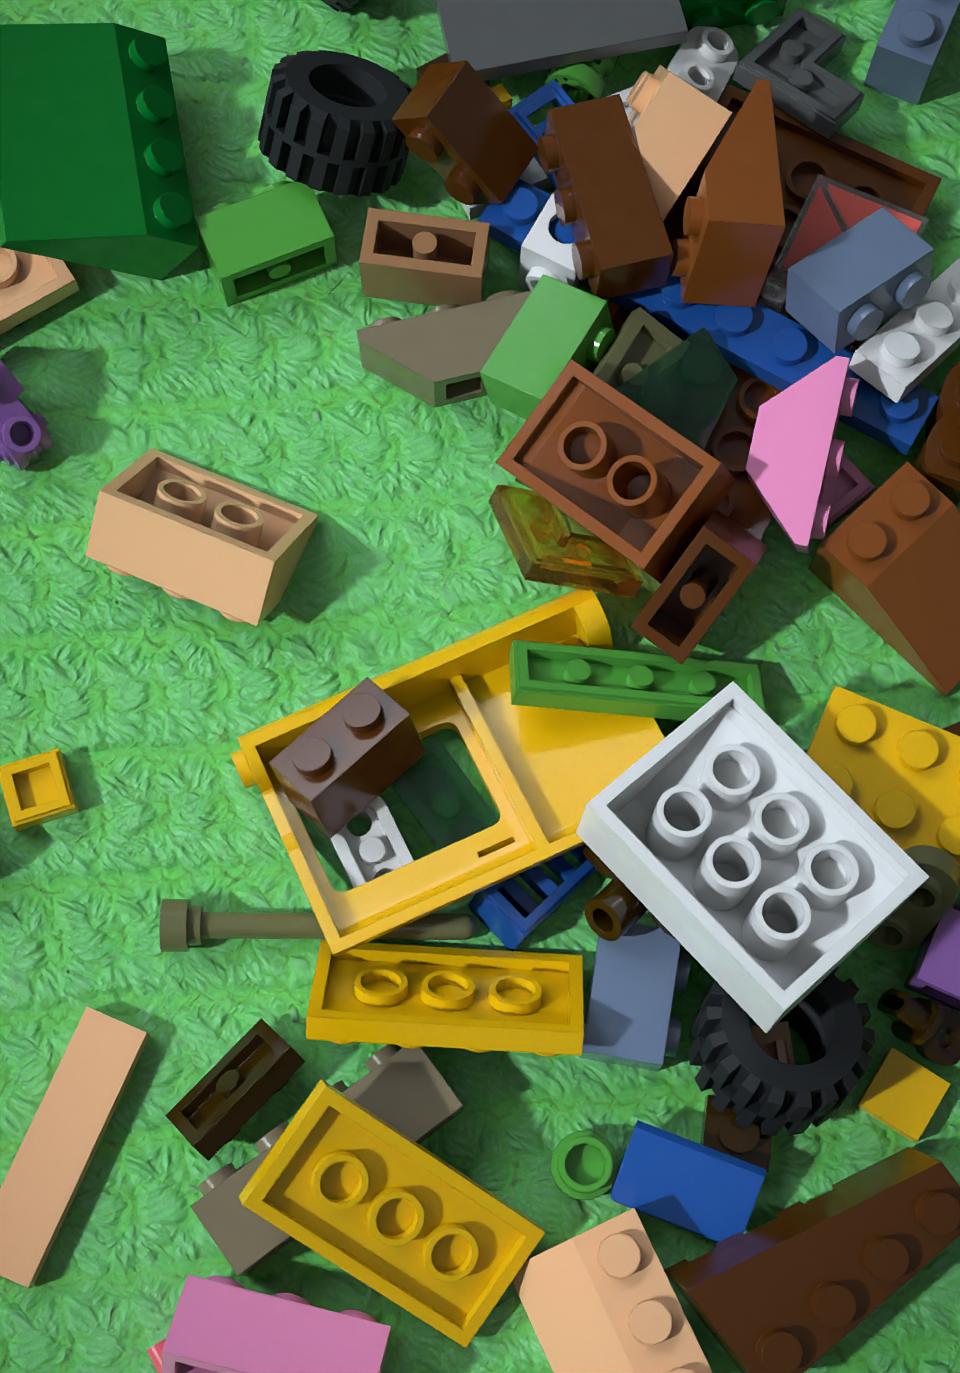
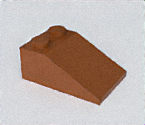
(736, 214)
(617, 470)
(902, 572)

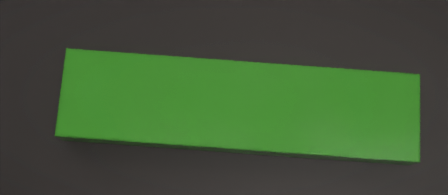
(623, 680)

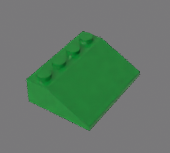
(92, 149)

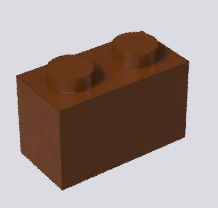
(465, 134)
(699, 586)
(348, 757)

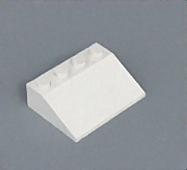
(749, 854)

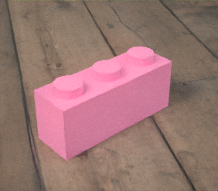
(245, 1331)

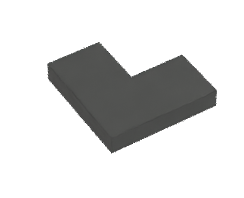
(794, 63)

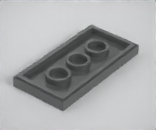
(538, 35)

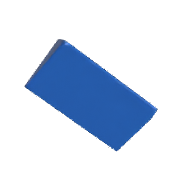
(686, 1183)

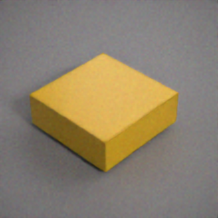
(38, 789)
(902, 1095)

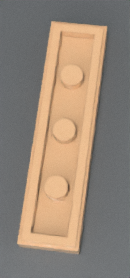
(64, 1140)

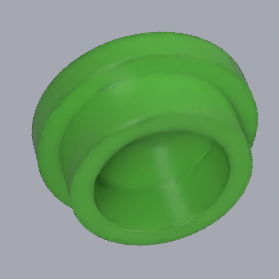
(584, 1165)

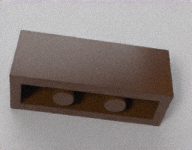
(605, 198)

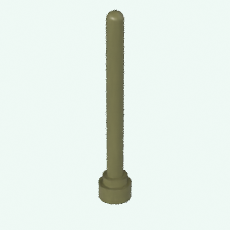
(189, 925)

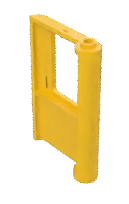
(531, 759)

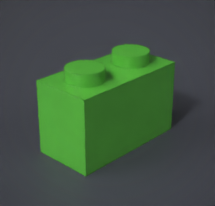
(266, 240)
(544, 336)

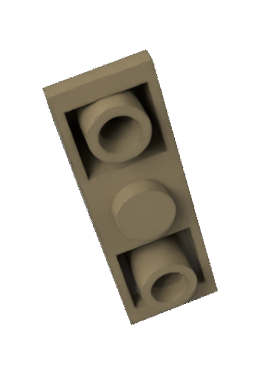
(441, 351)

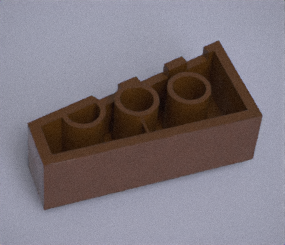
(822, 1265)

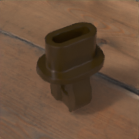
(924, 1024)

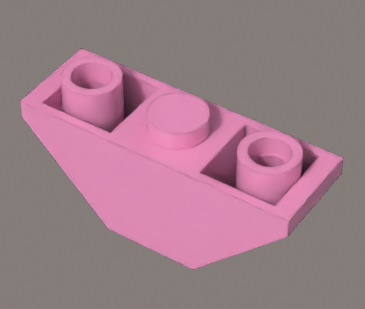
(797, 450)

